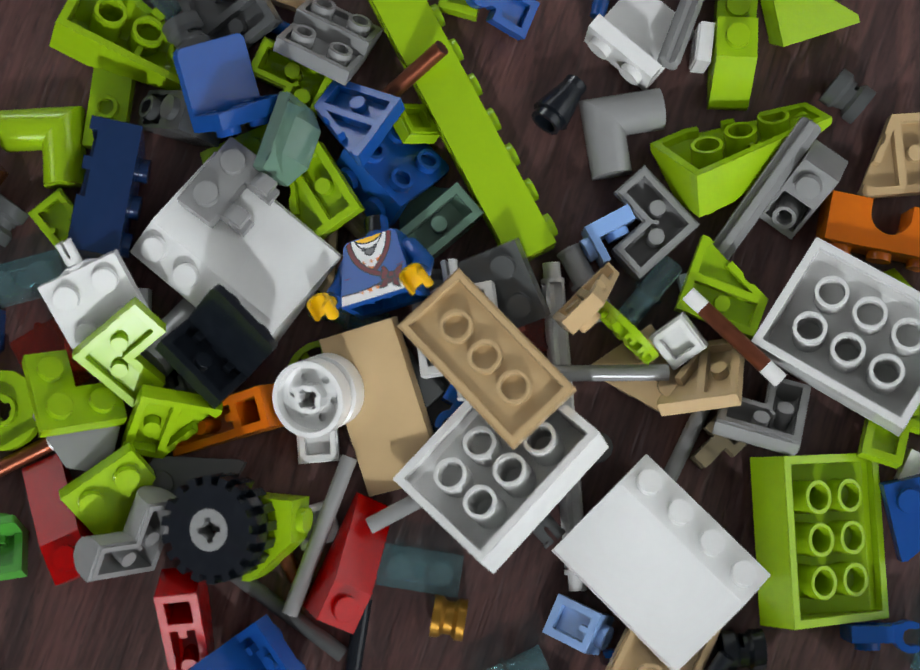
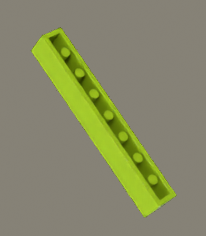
(467, 127)

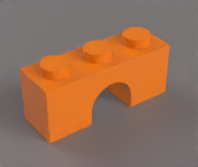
(848, 225)

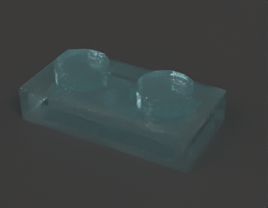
(23, 276)
(420, 570)

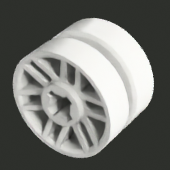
(318, 395)

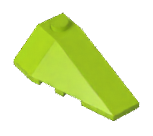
(117, 38)
(723, 163)

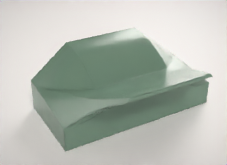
(288, 140)
(439, 217)

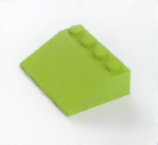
(819, 540)

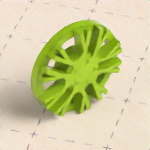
(628, 333)

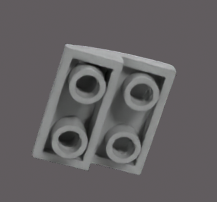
(328, 39)

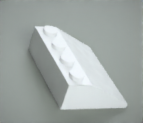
(267, 269)
(848, 335)
(489, 491)
(661, 563)

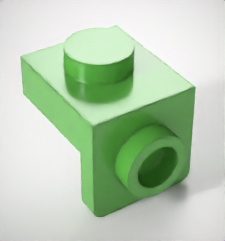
(13, 548)

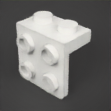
(632, 38)

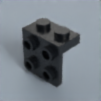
(217, 346)

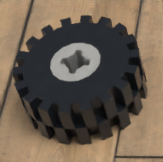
(236, 517)

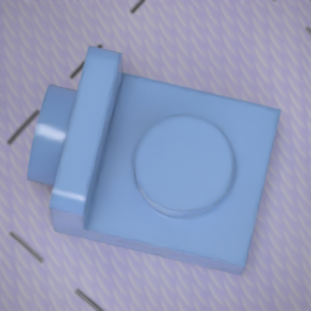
(610, 227)
(579, 625)

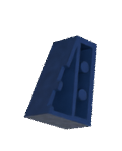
(110, 189)

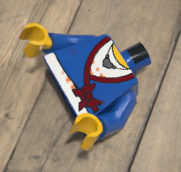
(376, 274)

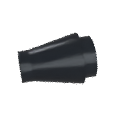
(557, 107)

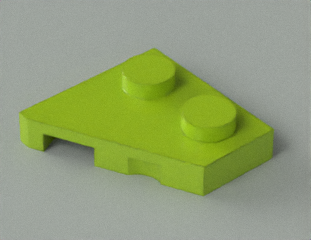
(323, 195)
(724, 288)
(164, 419)
(107, 490)

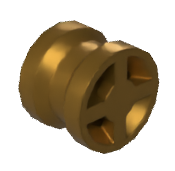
(448, 617)

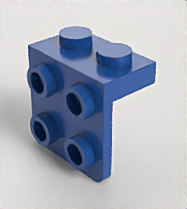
(221, 86)
(392, 175)
(254, 648)

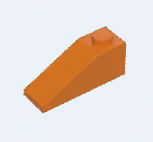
(242, 416)

